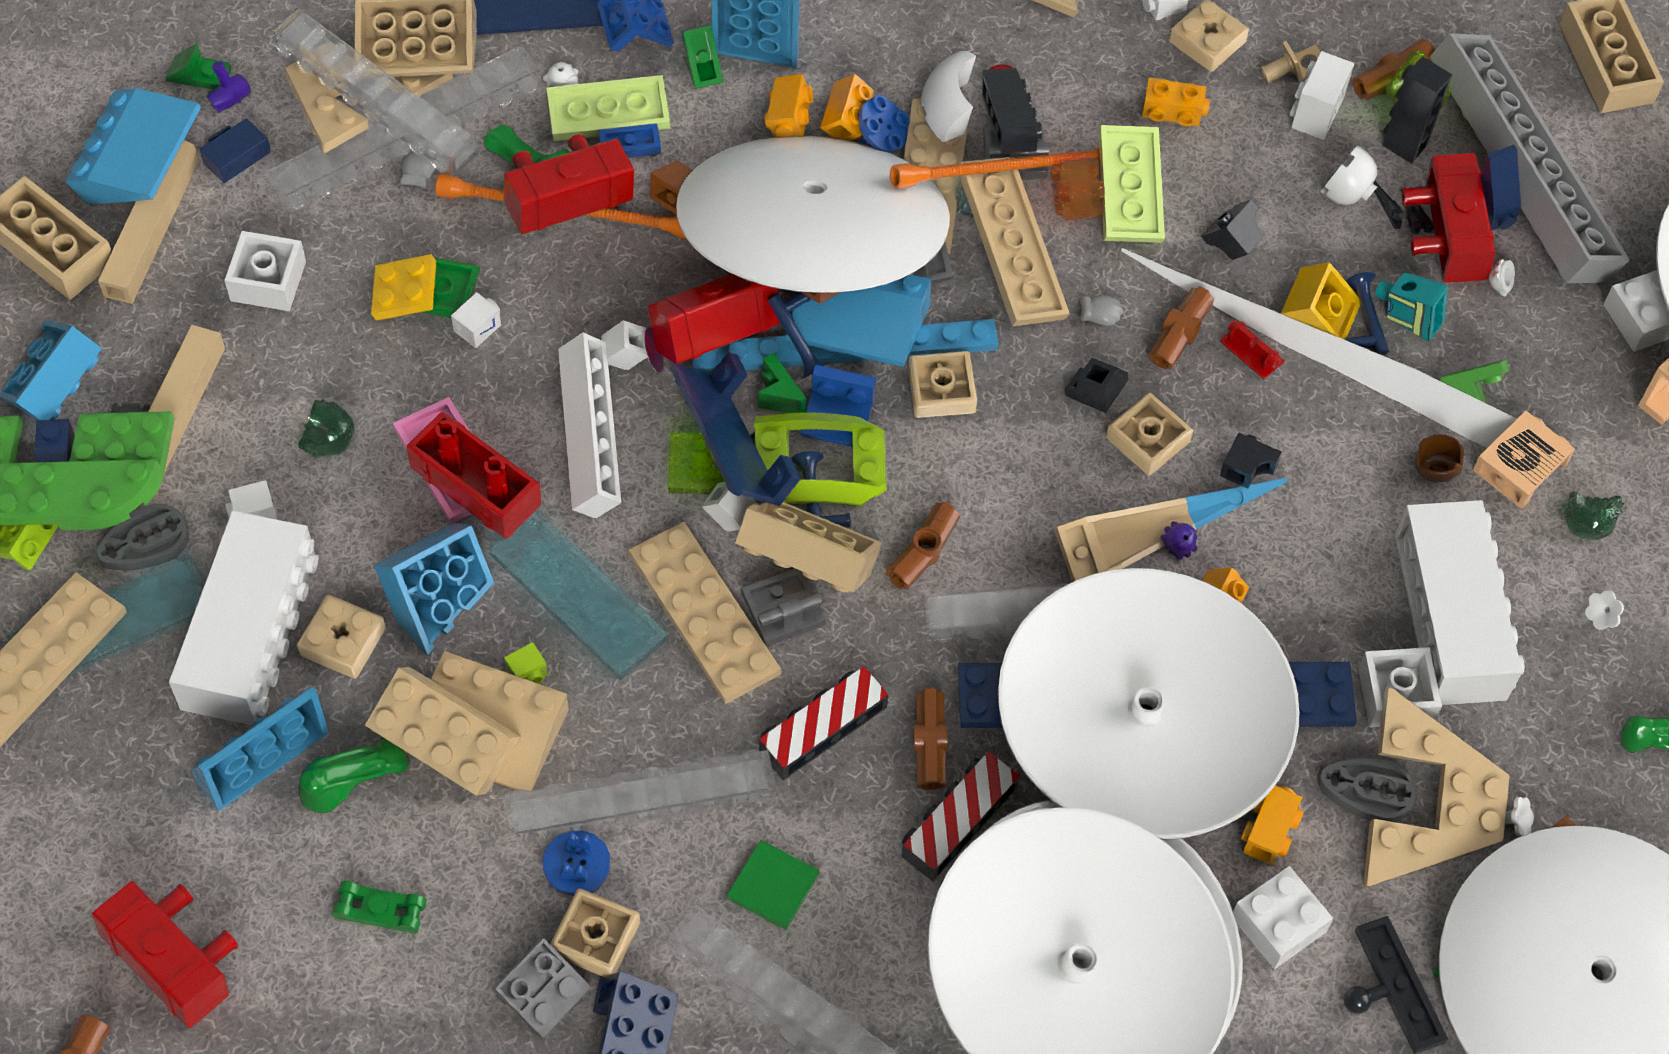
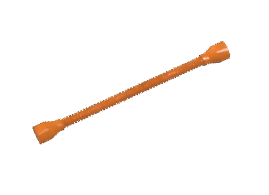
(908, 175)
(455, 187)

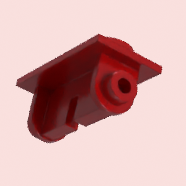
(1251, 349)

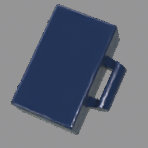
(234, 150)

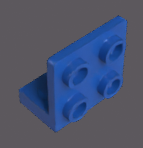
(630, 18)
(839, 393)

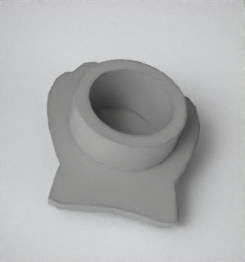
(416, 170)
(1101, 310)

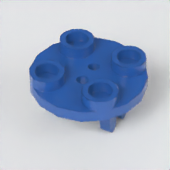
(883, 124)
(578, 847)

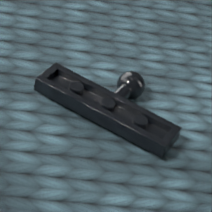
(1398, 984)

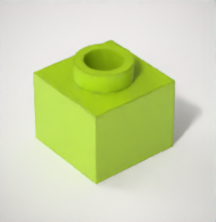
(527, 664)

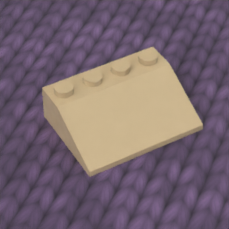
(417, 35)
(516, 703)

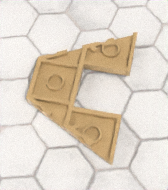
(332, 119)
(1468, 803)

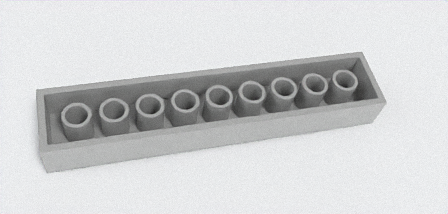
(1549, 187)

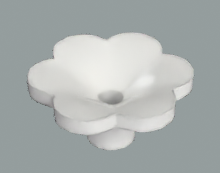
(1604, 610)
(1520, 816)

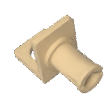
(1289, 63)

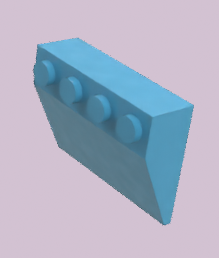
(757, 30)
(131, 147)
(868, 322)
(261, 749)

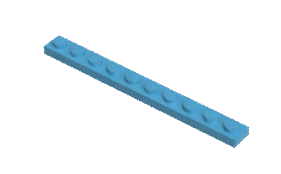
(931, 339)

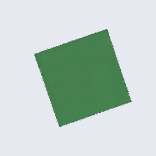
(452, 286)
(773, 885)

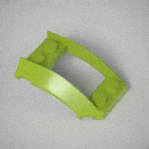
(868, 456)

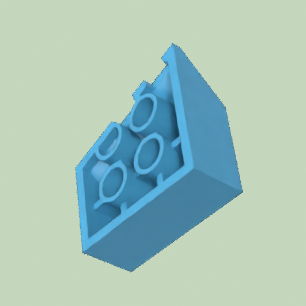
(51, 372)
(435, 582)

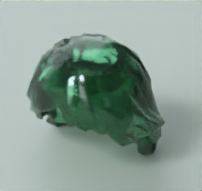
(328, 430)
(1591, 517)

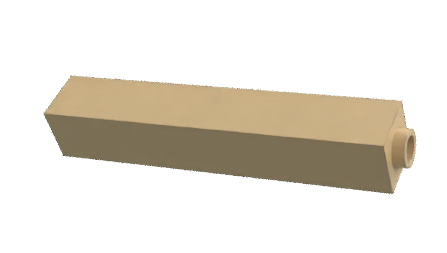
(146, 229)
(188, 379)

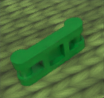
(379, 907)

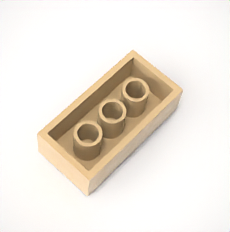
(1611, 54)
(50, 238)
(808, 544)
(442, 730)

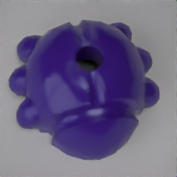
(1174, 540)

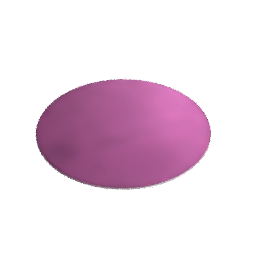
(654, 357)

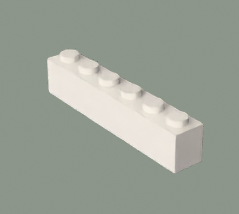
(589, 426)

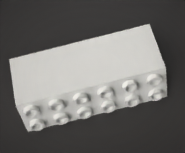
(1459, 600)
(244, 618)

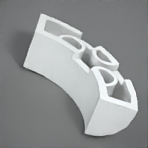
(942, 99)

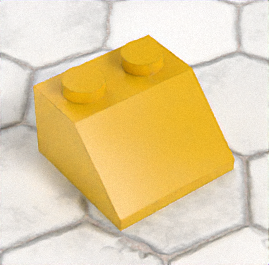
(1322, 300)

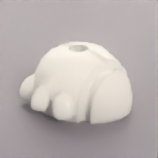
(561, 75)
(1502, 276)

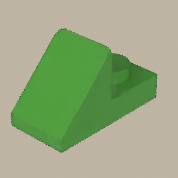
(1469, 379)

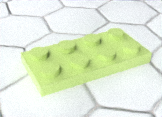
(607, 105)
(1132, 184)

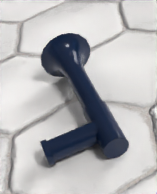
(782, 312)
(1376, 338)
(808, 462)

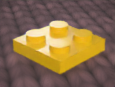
(403, 287)

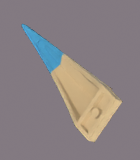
(1127, 535)

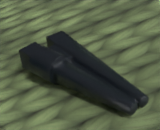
(1390, 207)
(1418, 219)

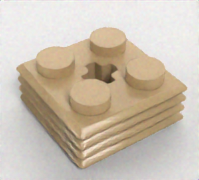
(1209, 35)
(952, 370)
(1133, 430)
(347, 653)
(587, 914)

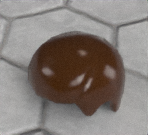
(1439, 458)

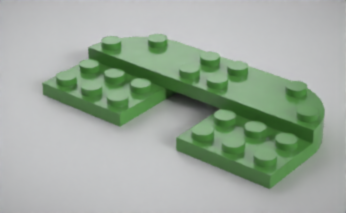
(110, 472)

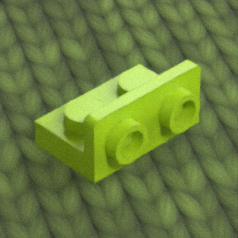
(25, 542)

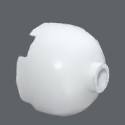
(1352, 179)

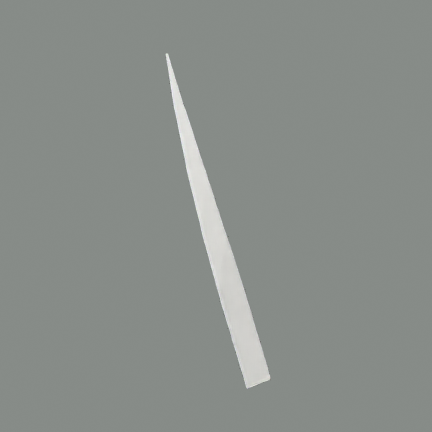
(1393, 379)

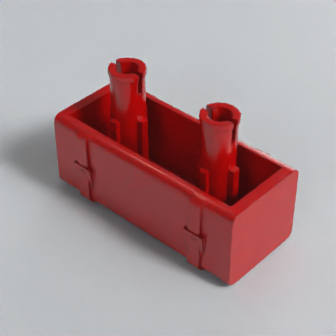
(567, 184)
(1458, 218)
(711, 317)
(474, 475)
(162, 953)

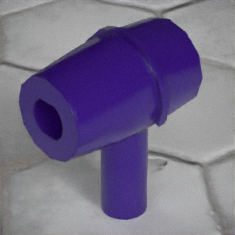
(230, 90)

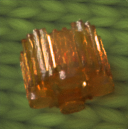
(1078, 189)

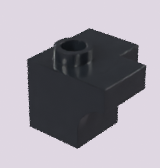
(1235, 230)
(1097, 384)
(1248, 459)

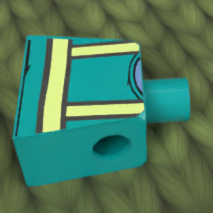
(1415, 303)

